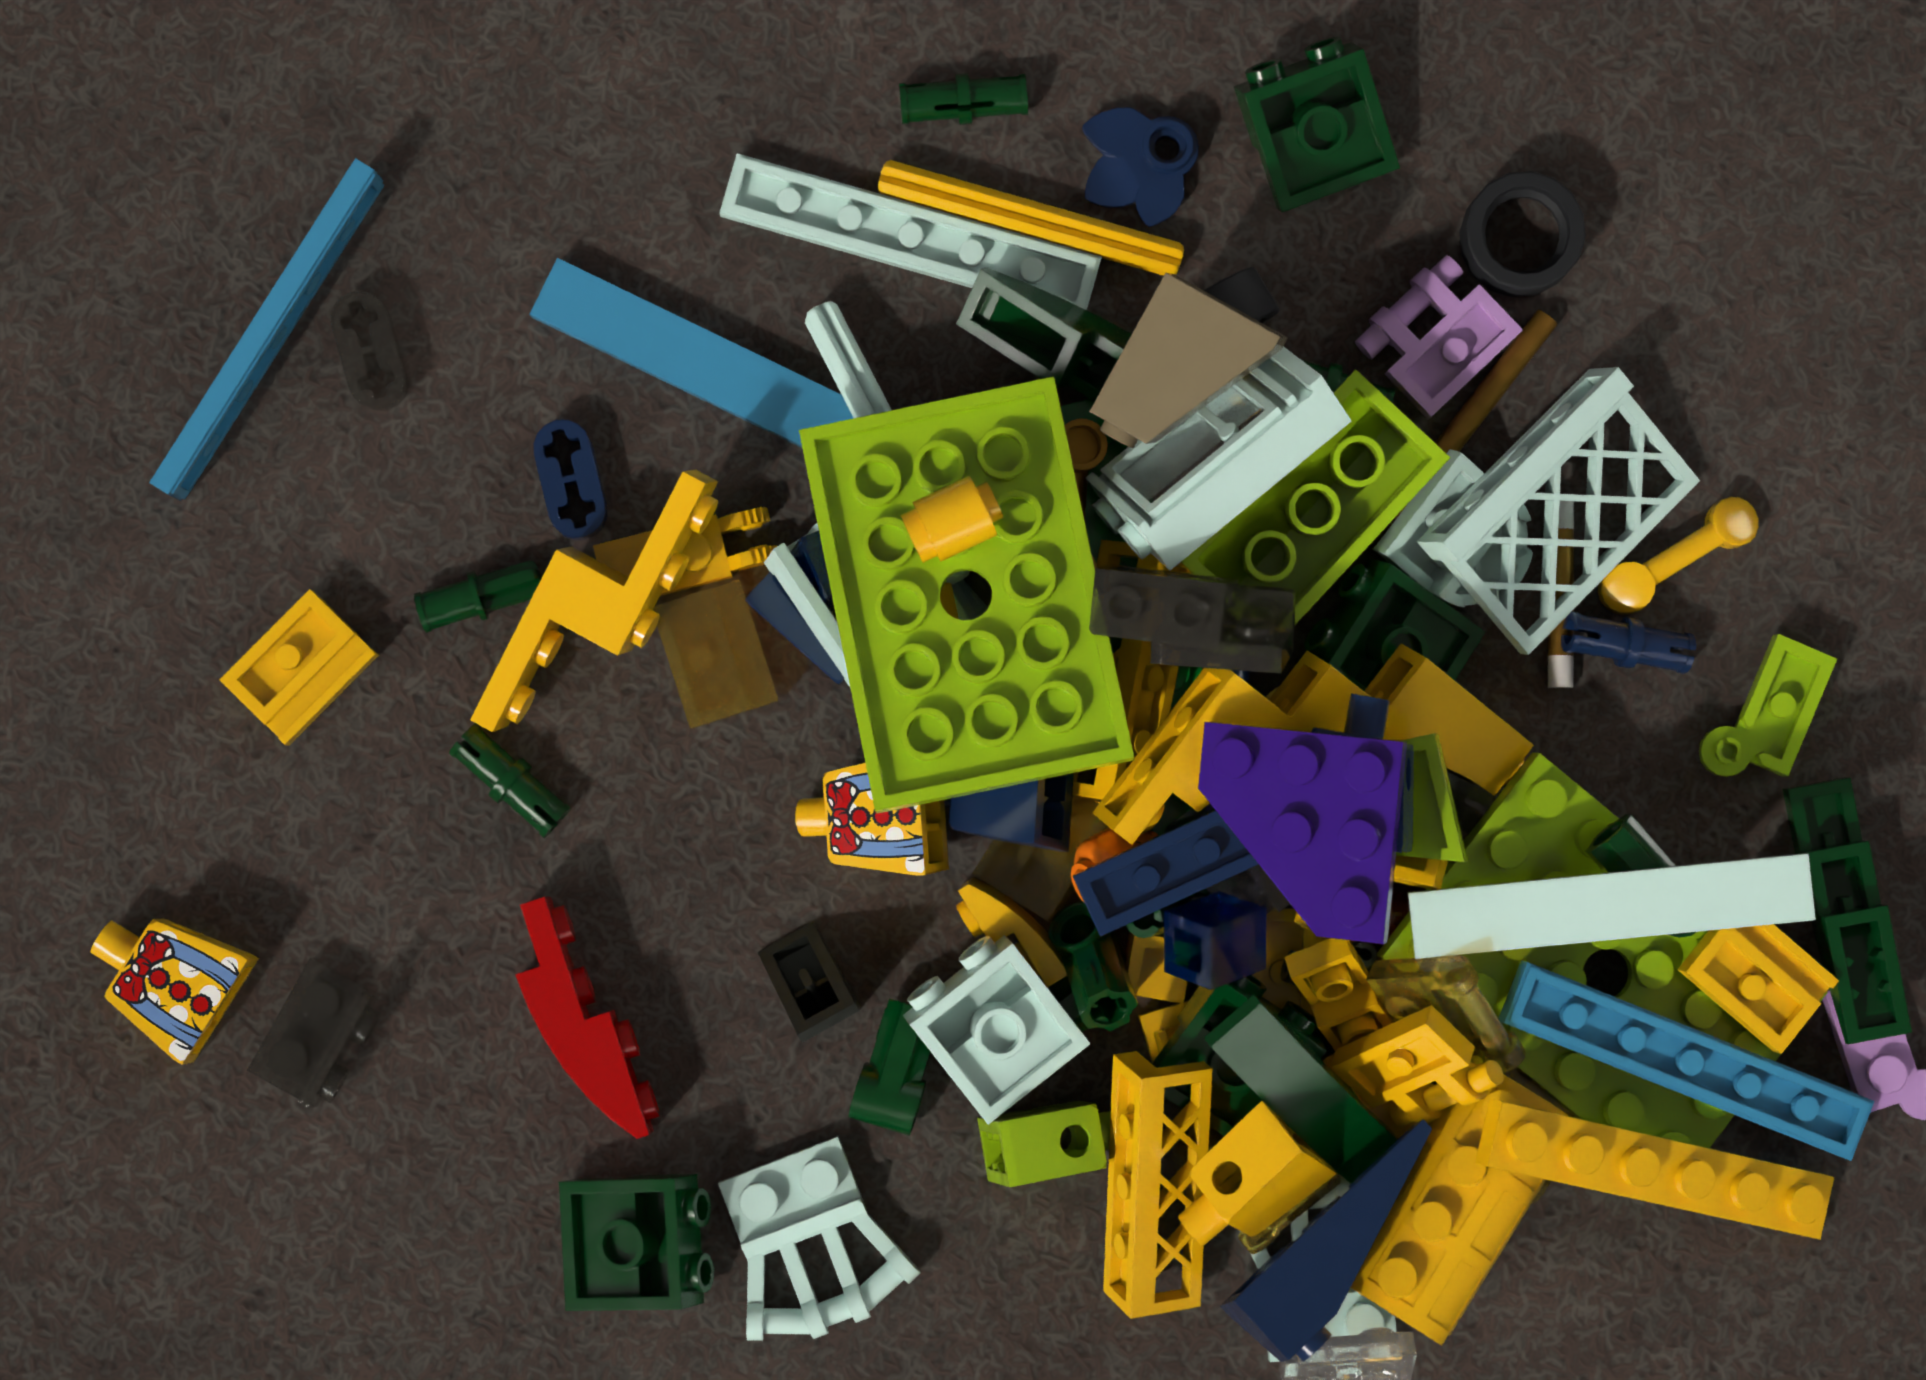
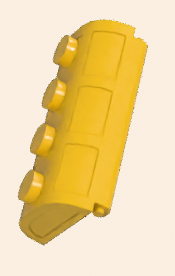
(1448, 1221)

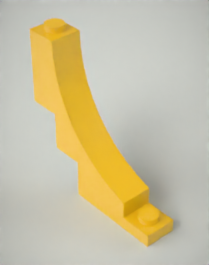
(1317, 696)

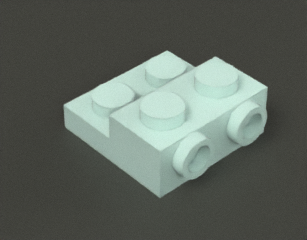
(994, 1026)

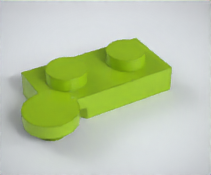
(1773, 713)

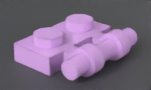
(1452, 350)

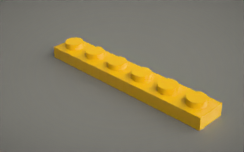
(1653, 1169)

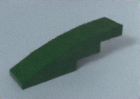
(1850, 921)
(1300, 1088)

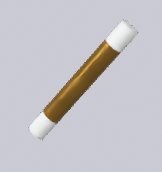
(1560, 662)

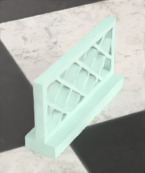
(1538, 459)

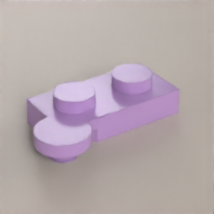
(1881, 1069)

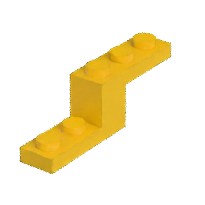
(596, 602)

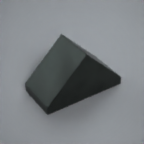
(808, 982)

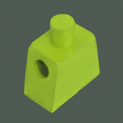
(1027, 1148)

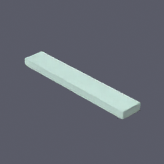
(899, 231)
(1611, 906)

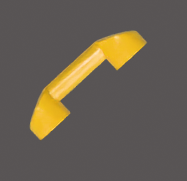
(1633, 584)

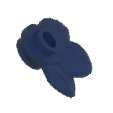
(1130, 167)

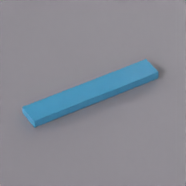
(268, 331)
(684, 354)
(1685, 1060)

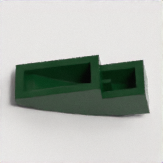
(1043, 332)

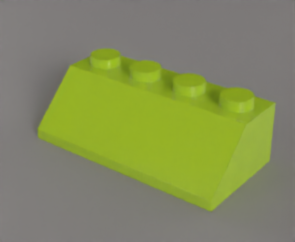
(1329, 505)

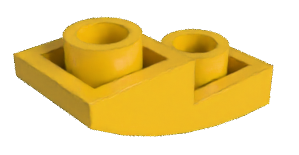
(997, 915)
(1337, 989)

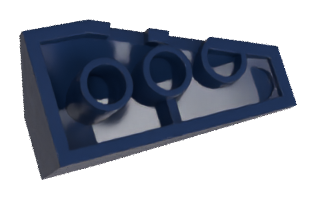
(1309, 1278)

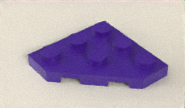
(1314, 818)

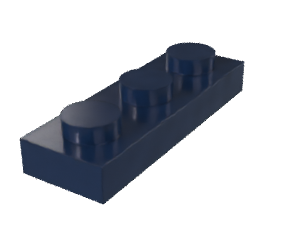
(1161, 871)

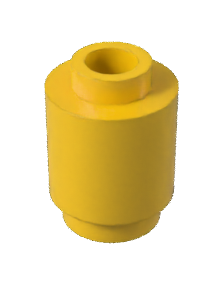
(952, 519)

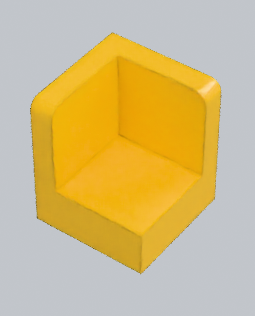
(1147, 972)

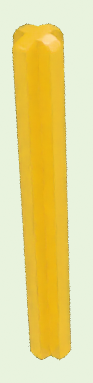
(1031, 218)

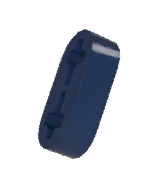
(555, 483)

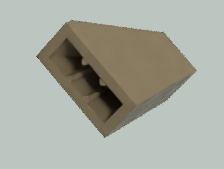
(1179, 361)

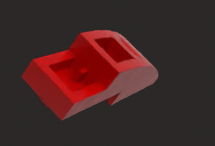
(588, 1048)

